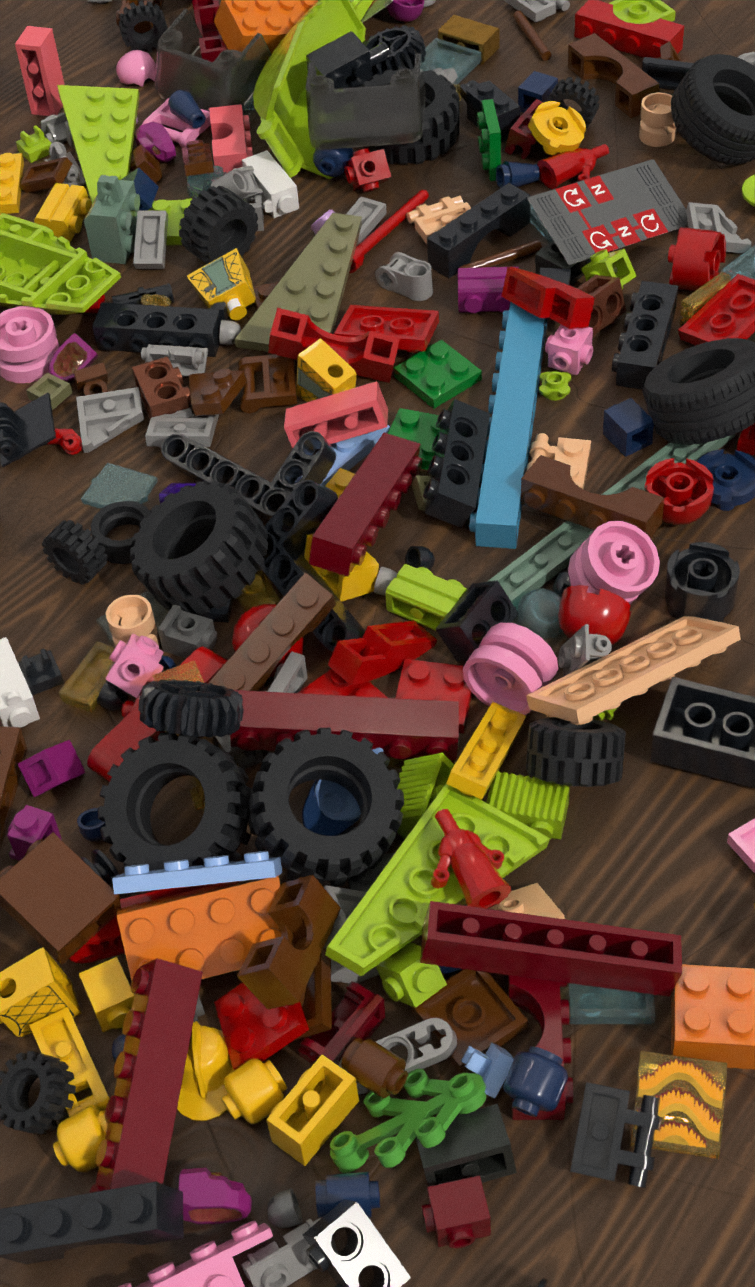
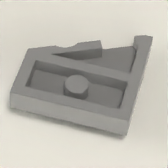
(713, 218)
(107, 415)
(198, 428)

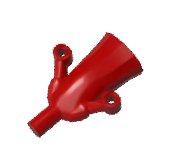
(569, 164)
(472, 864)

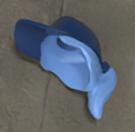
(330, 808)

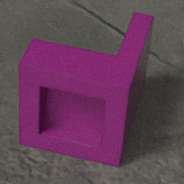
(51, 768)

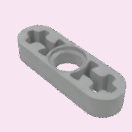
(422, 1035)

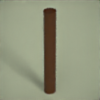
(532, 35)
(506, 256)

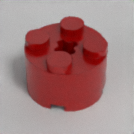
(696, 257)

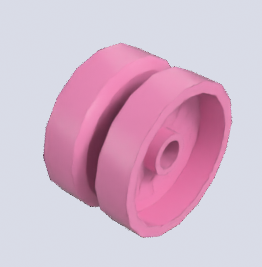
(26, 344)
(616, 560)
(509, 666)

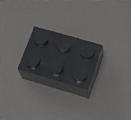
(706, 732)

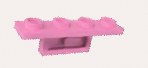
(210, 1263)

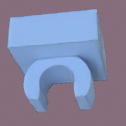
(490, 1066)

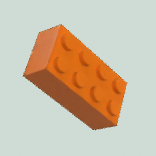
(242, 19)
(201, 927)
(714, 1015)

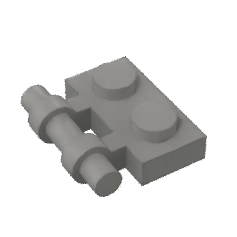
(539, 9)

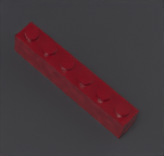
(365, 505)
(396, 725)
(551, 949)
(148, 1076)

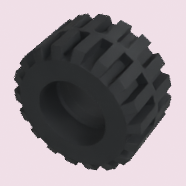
(218, 224)
(575, 753)

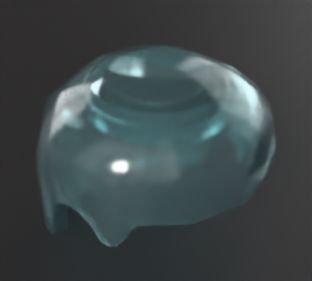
(539, 612)

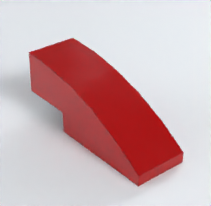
(548, 298)
(380, 651)

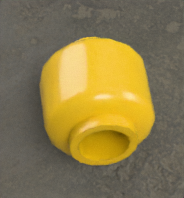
(253, 1090)
(80, 1138)

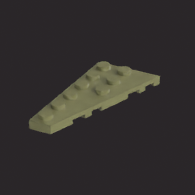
(311, 284)

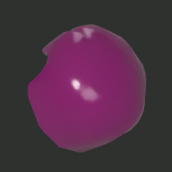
(405, 10)

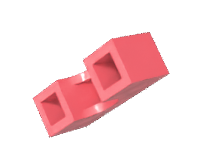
(230, 136)

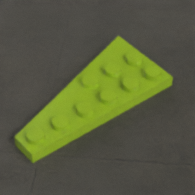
(101, 129)
(399, 898)

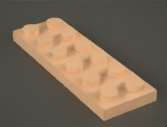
(632, 669)

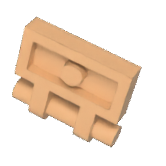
(435, 216)
(568, 451)

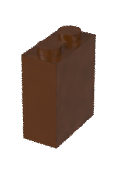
(57, 897)

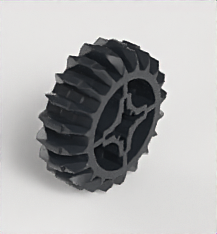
(402, 44)
(191, 708)

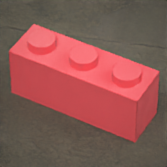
(40, 69)
(339, 415)

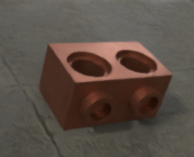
(608, 301)
(161, 387)

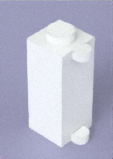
(279, 190)
(16, 700)

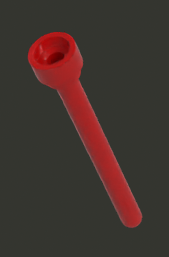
(384, 229)

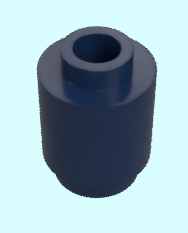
(349, 1187)

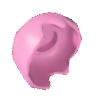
(136, 68)

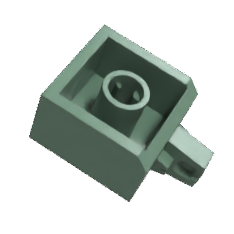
(113, 220)

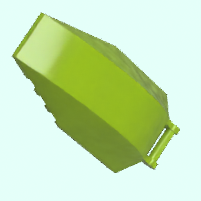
(282, 82)

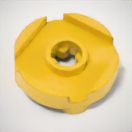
(544, 124)

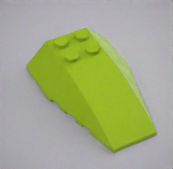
(47, 271)

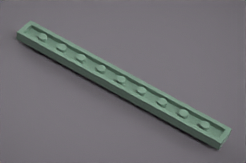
(555, 550)

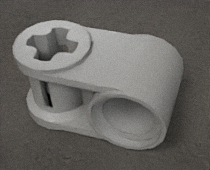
(240, 182)
(406, 277)

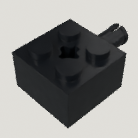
(348, 60)

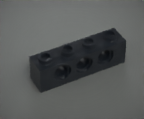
(135, 326)
(646, 333)
(456, 463)

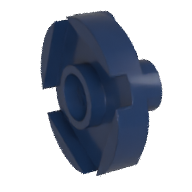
(735, 491)

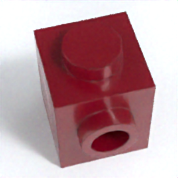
(457, 1212)

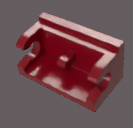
(520, 133)
(353, 1018)

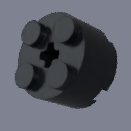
(701, 582)

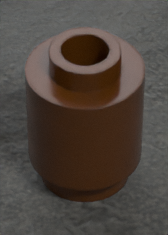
(375, 1067)

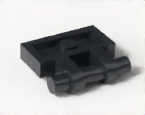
(601, 1134)

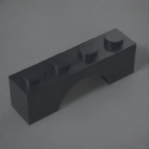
(456, 242)
(120, 1215)

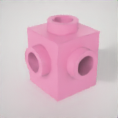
(569, 349)
(134, 664)

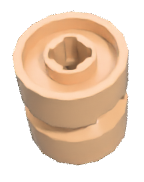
(657, 124)
(131, 615)

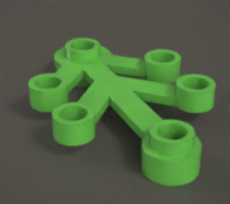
(413, 1118)

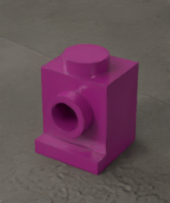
(29, 827)

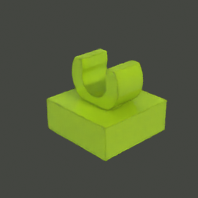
(33, 146)

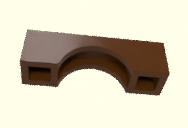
(596, 59)
(551, 490)
(286, 624)

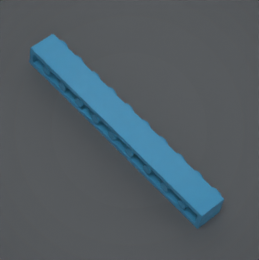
(509, 429)

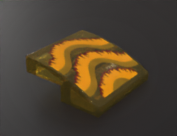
(689, 1102)

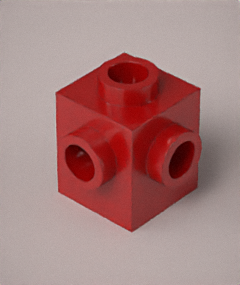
(367, 169)

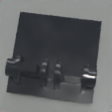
(25, 429)

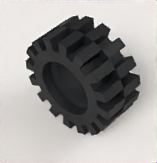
(138, 14)
(580, 94)
(74, 551)
(52, 1095)

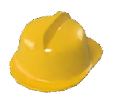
(204, 1074)

